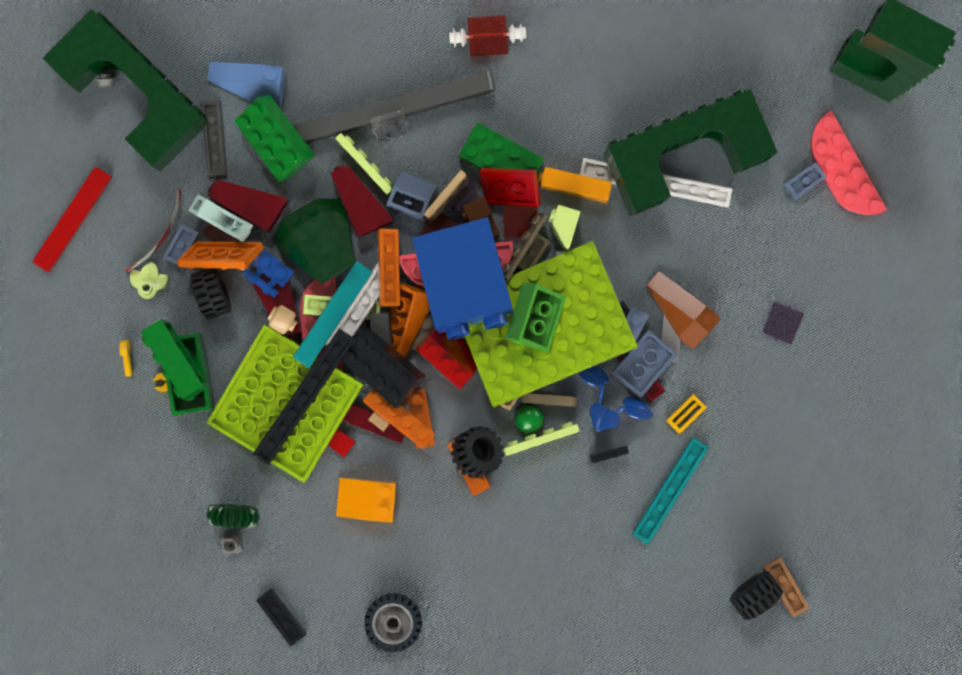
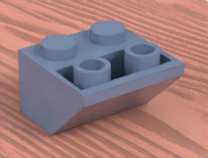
(411, 195)

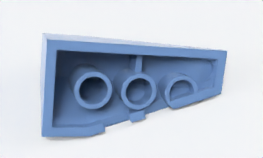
(248, 79)

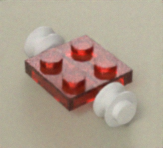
(487, 35)

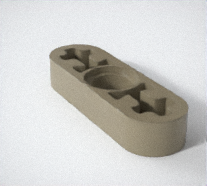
(549, 399)

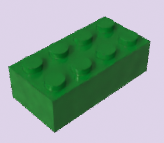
(274, 138)
(491, 150)
(174, 359)
(204, 400)

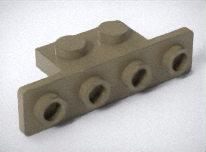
(530, 248)

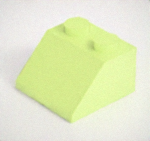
(564, 224)

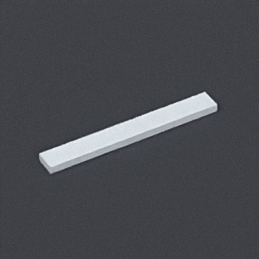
(677, 186)

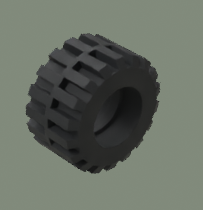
(210, 293)
(464, 454)
(756, 595)

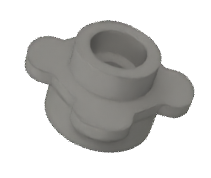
(105, 80)
(235, 545)

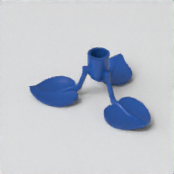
(603, 417)

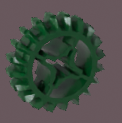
(233, 515)

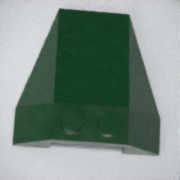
(317, 238)

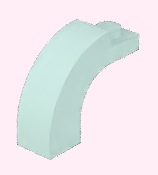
(220, 218)

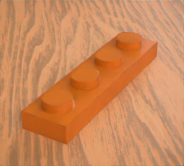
(388, 268)
(400, 419)

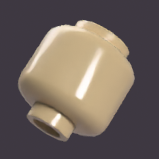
(282, 319)

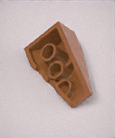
(685, 313)

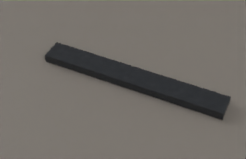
(303, 396)

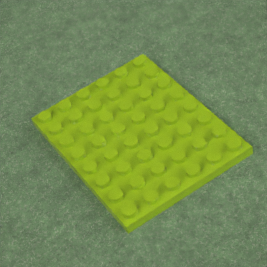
(587, 332)

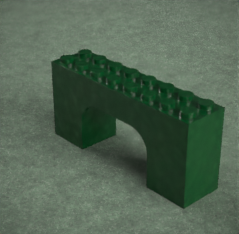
(99, 46)
(894, 51)
(729, 121)

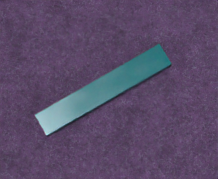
(332, 314)
(670, 490)

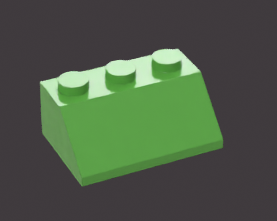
(535, 317)

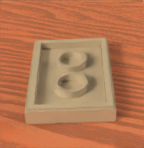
(445, 197)

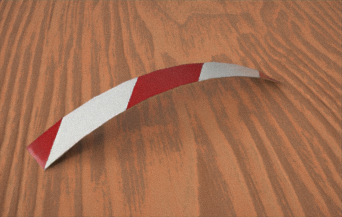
(163, 237)

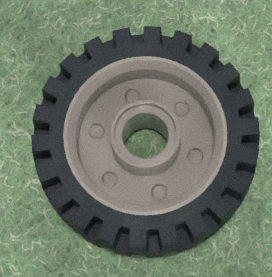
(389, 637)

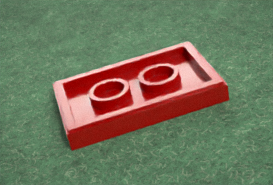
(510, 187)

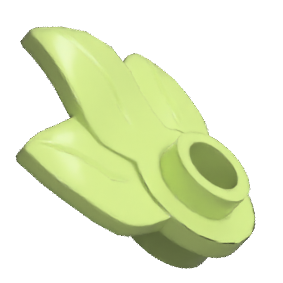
(149, 277)

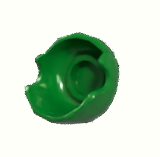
(528, 418)

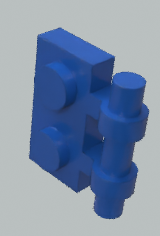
(273, 268)

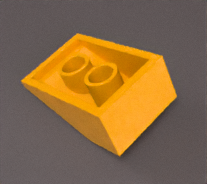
(366, 499)

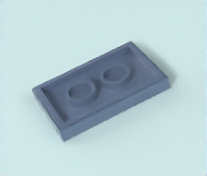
(644, 364)

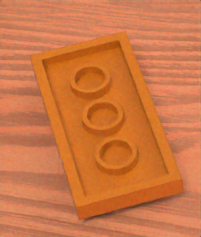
(220, 255)

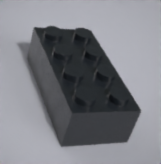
(383, 367)

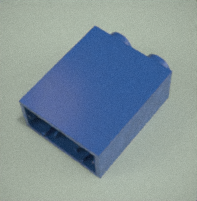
(463, 278)

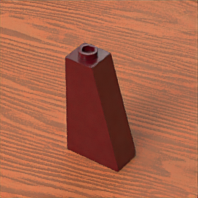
(253, 205)
(362, 207)
(284, 298)

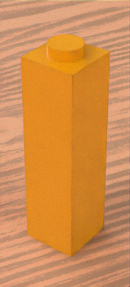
(575, 185)

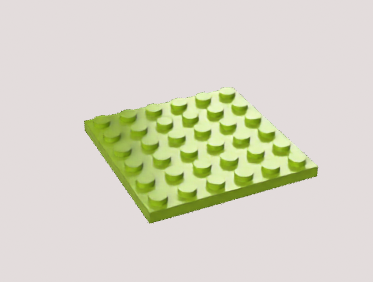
(262, 391)

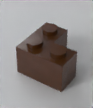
(478, 210)

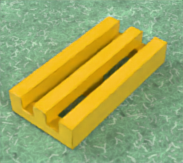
(691, 419)

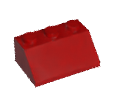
(448, 357)

